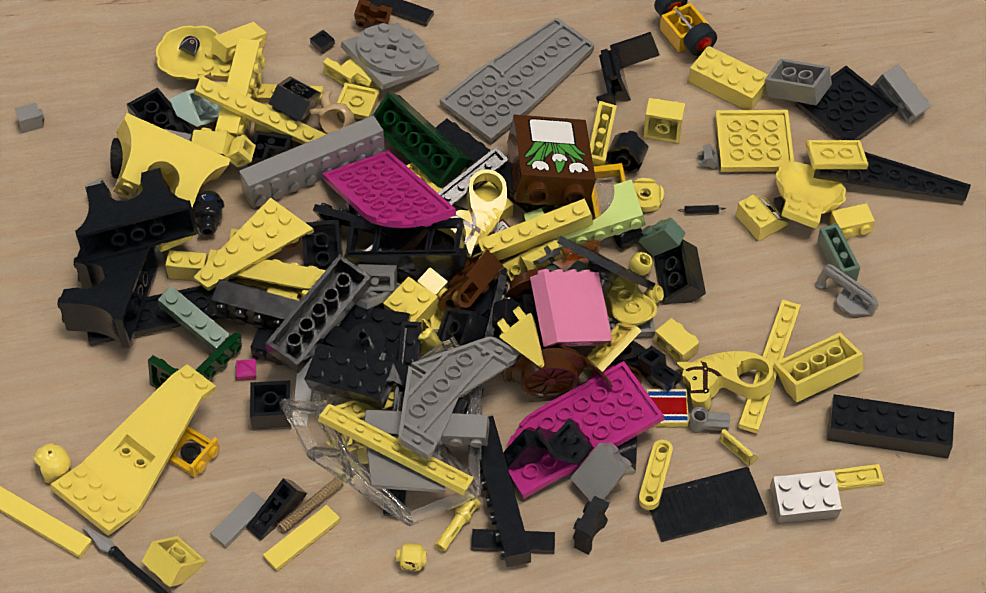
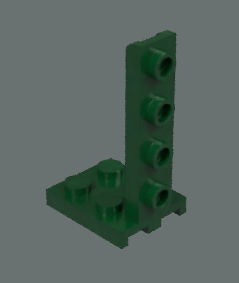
(160, 371)

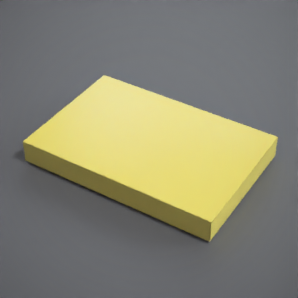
(836, 154)
(604, 354)

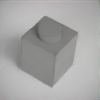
(29, 117)

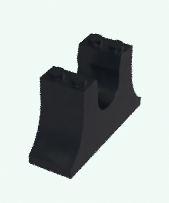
(133, 224)
(110, 294)

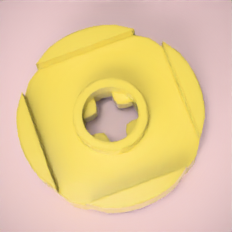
(654, 192)

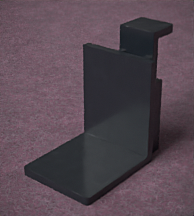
(620, 56)

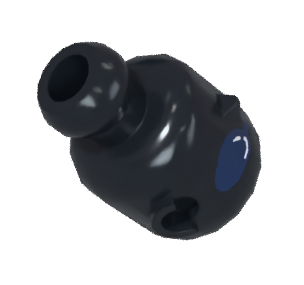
(208, 211)

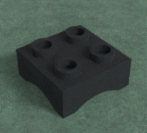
(590, 524)

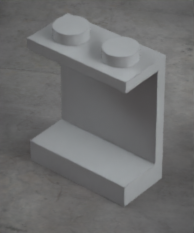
(601, 471)

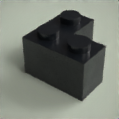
(269, 145)

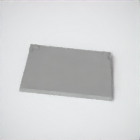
(390, 474)

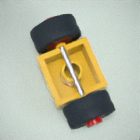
(685, 26)

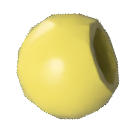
(641, 263)

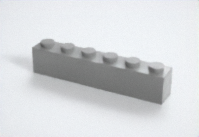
(460, 429)

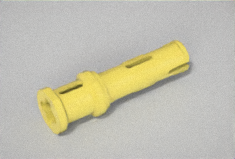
(462, 516)

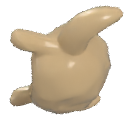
(332, 115)

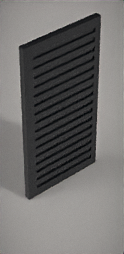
(707, 504)

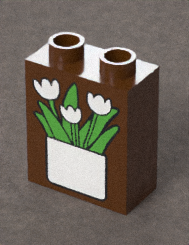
(550, 160)

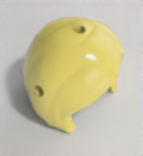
(52, 461)

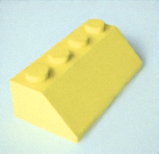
(819, 366)

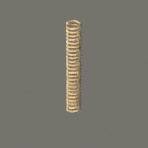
(322, 496)

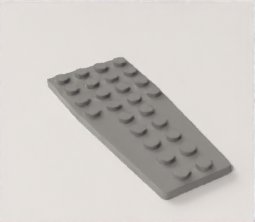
(517, 79)

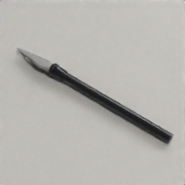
(106, 545)

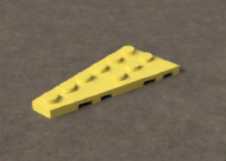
(255, 241)

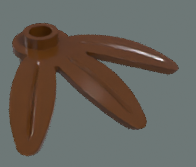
(589, 364)

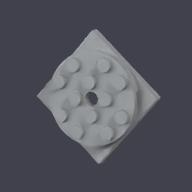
(390, 54)

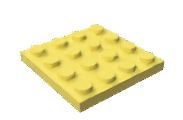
(753, 140)

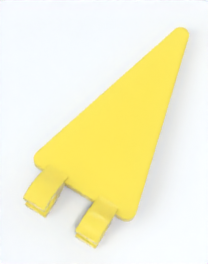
(523, 336)

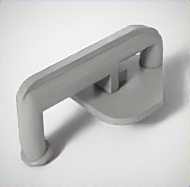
(854, 297)

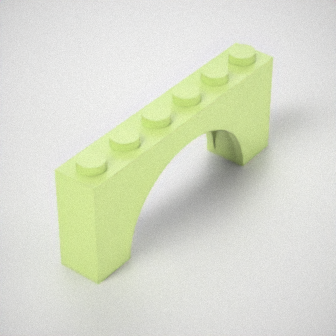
(620, 217)

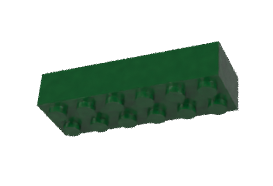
(420, 140)

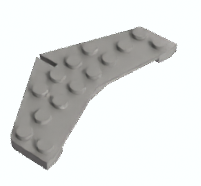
(437, 384)

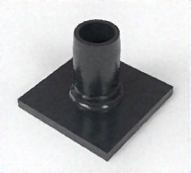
(607, 269)

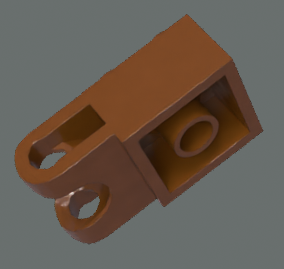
(471, 281)

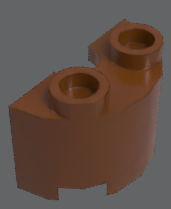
(369, 15)

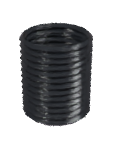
(628, 238)

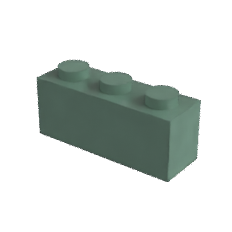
(838, 250)

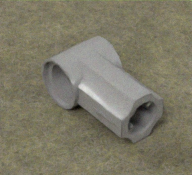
(708, 421)

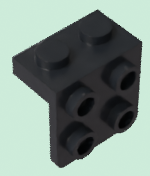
(567, 443)

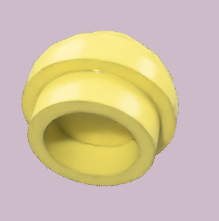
(655, 294)

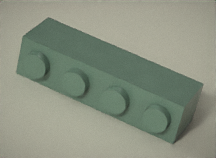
(192, 318)

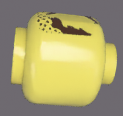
(411, 557)

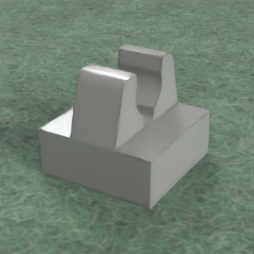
(709, 157)

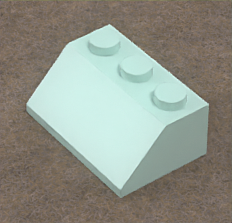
(195, 109)

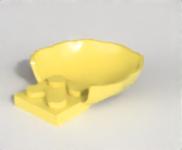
(186, 67)
(807, 196)

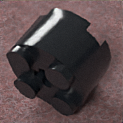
(628, 150)

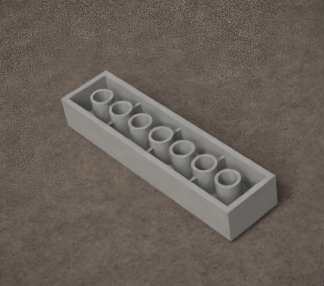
(307, 162)

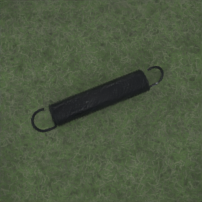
(701, 209)

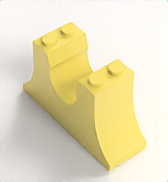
(182, 162)

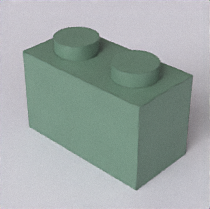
(661, 236)

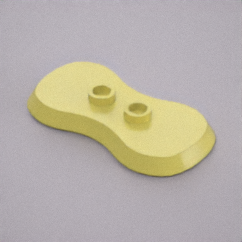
(629, 303)

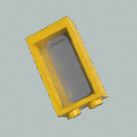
(603, 190)

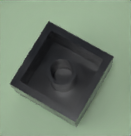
(265, 406)

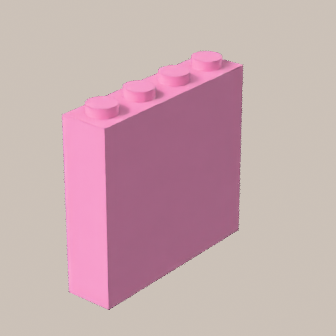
(570, 308)

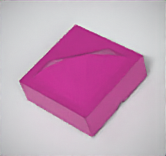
(246, 369)

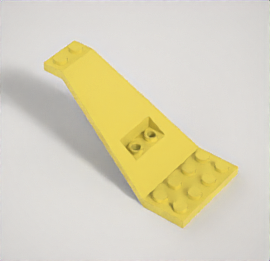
(110, 484)

